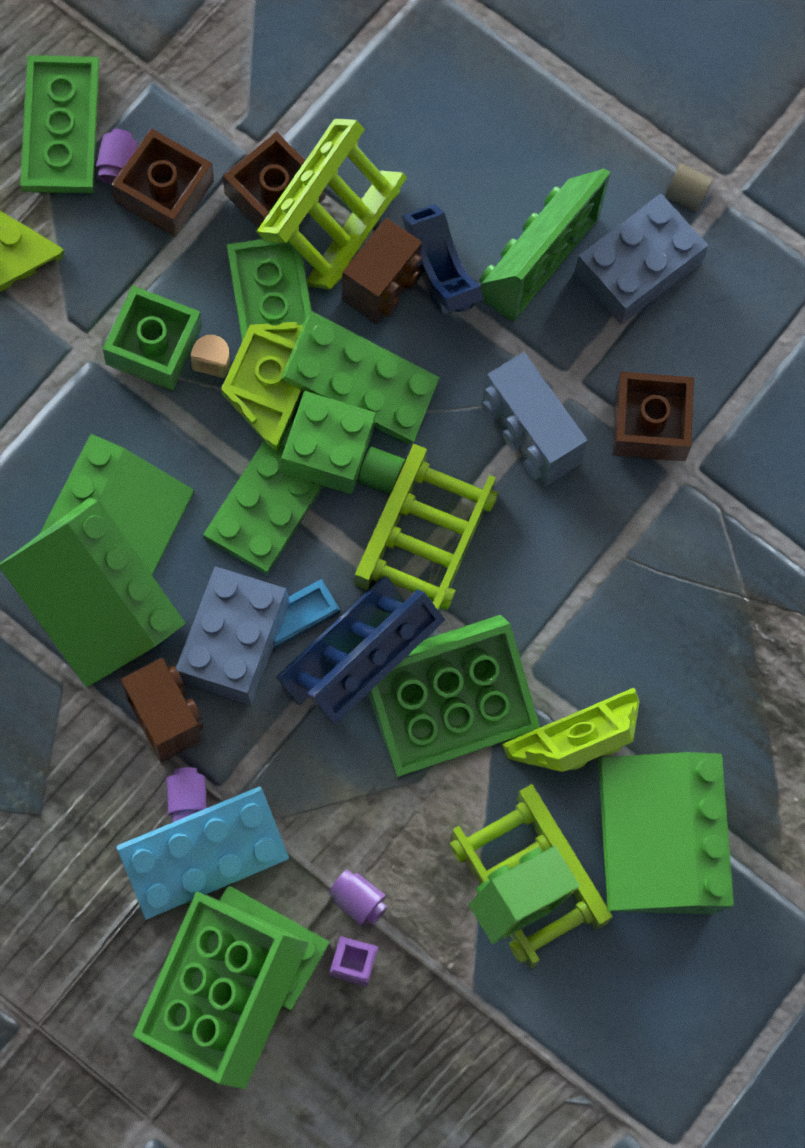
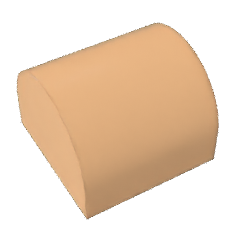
(211, 356)

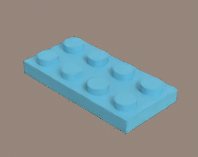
(202, 852)

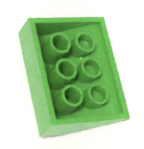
(544, 244)
(133, 492)
(91, 592)
(454, 696)
(665, 833)
(220, 991)

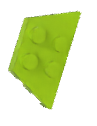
(22, 251)
(256, 383)
(579, 736)

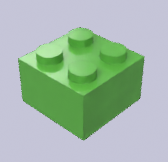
(152, 338)
(327, 442)
(523, 893)

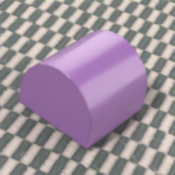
(353, 961)

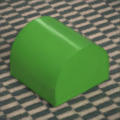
(380, 470)

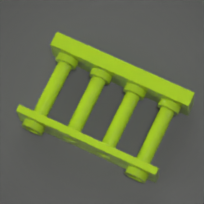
(302, 198)
(403, 503)
(534, 811)

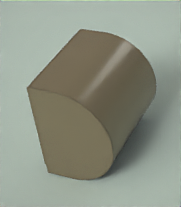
(689, 187)

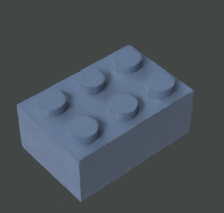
(641, 258)
(533, 420)
(233, 635)

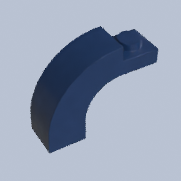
(441, 267)

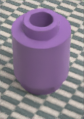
(114, 154)
(185, 793)
(358, 898)

